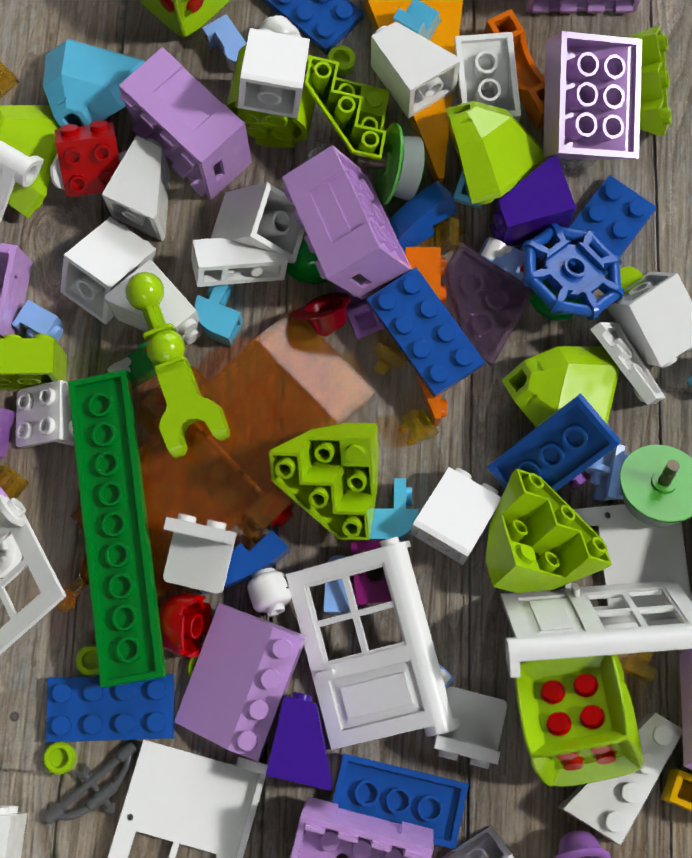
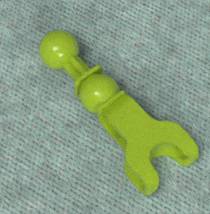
(176, 378)

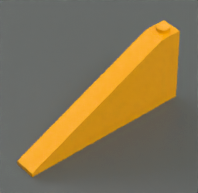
(431, 122)

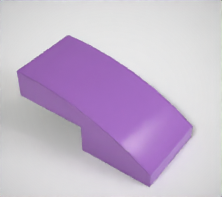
(360, 316)

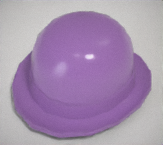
(580, 845)

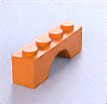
(530, 80)

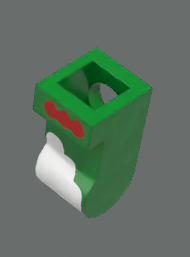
(138, 365)

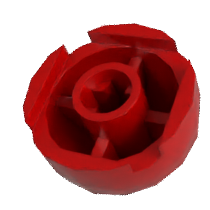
(183, 623)

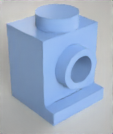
(37, 320)

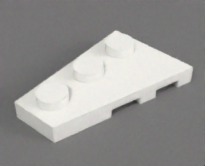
(628, 360)

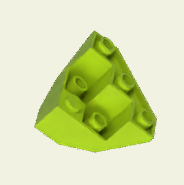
(655, 79)
(351, 107)
(32, 133)
(492, 149)
(558, 375)
(332, 476)
(539, 539)

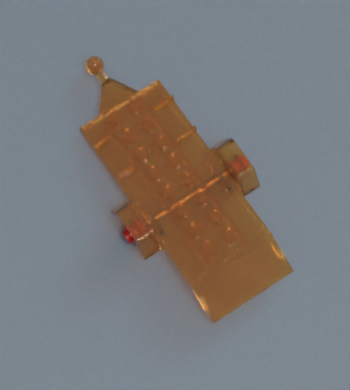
(269, 395)

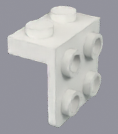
(44, 415)
(198, 553)
(479, 730)

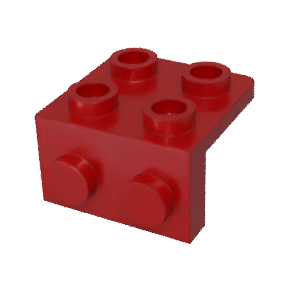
(87, 157)

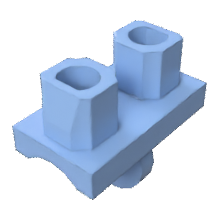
(606, 475)

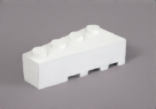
(614, 803)

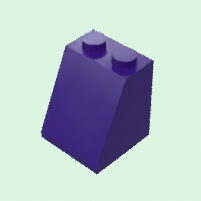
(533, 205)
(300, 745)

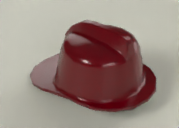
(324, 313)

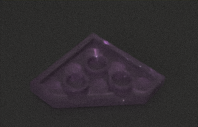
(485, 300)

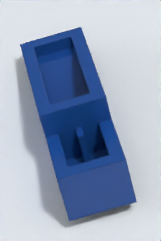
(418, 216)
(261, 556)

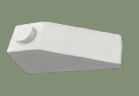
(230, 262)

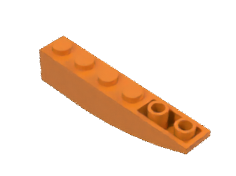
(431, 266)

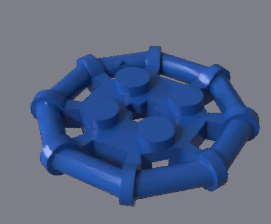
(588, 256)

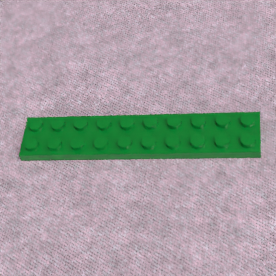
(116, 530)

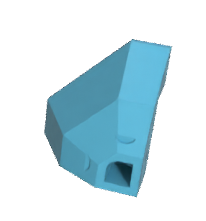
(85, 82)

